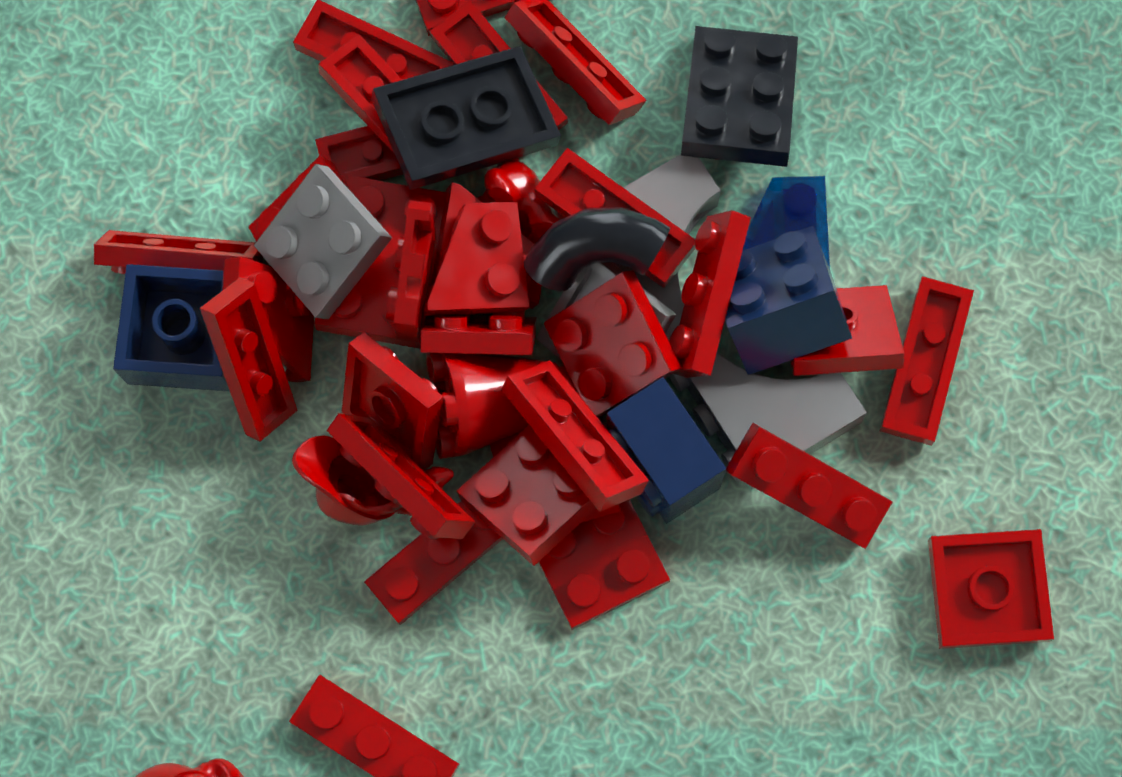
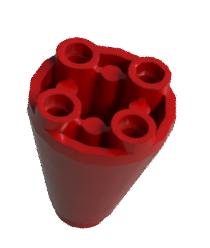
(473, 404)

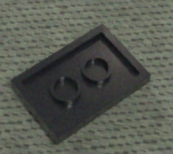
(740, 96)
(465, 117)

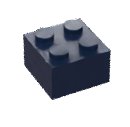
(784, 302)
(163, 330)
(667, 450)

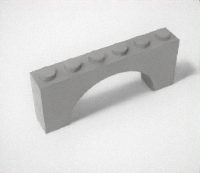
(799, 411)

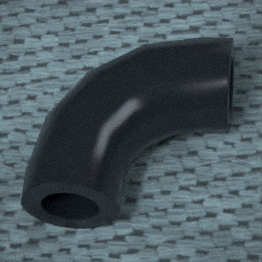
(592, 238)

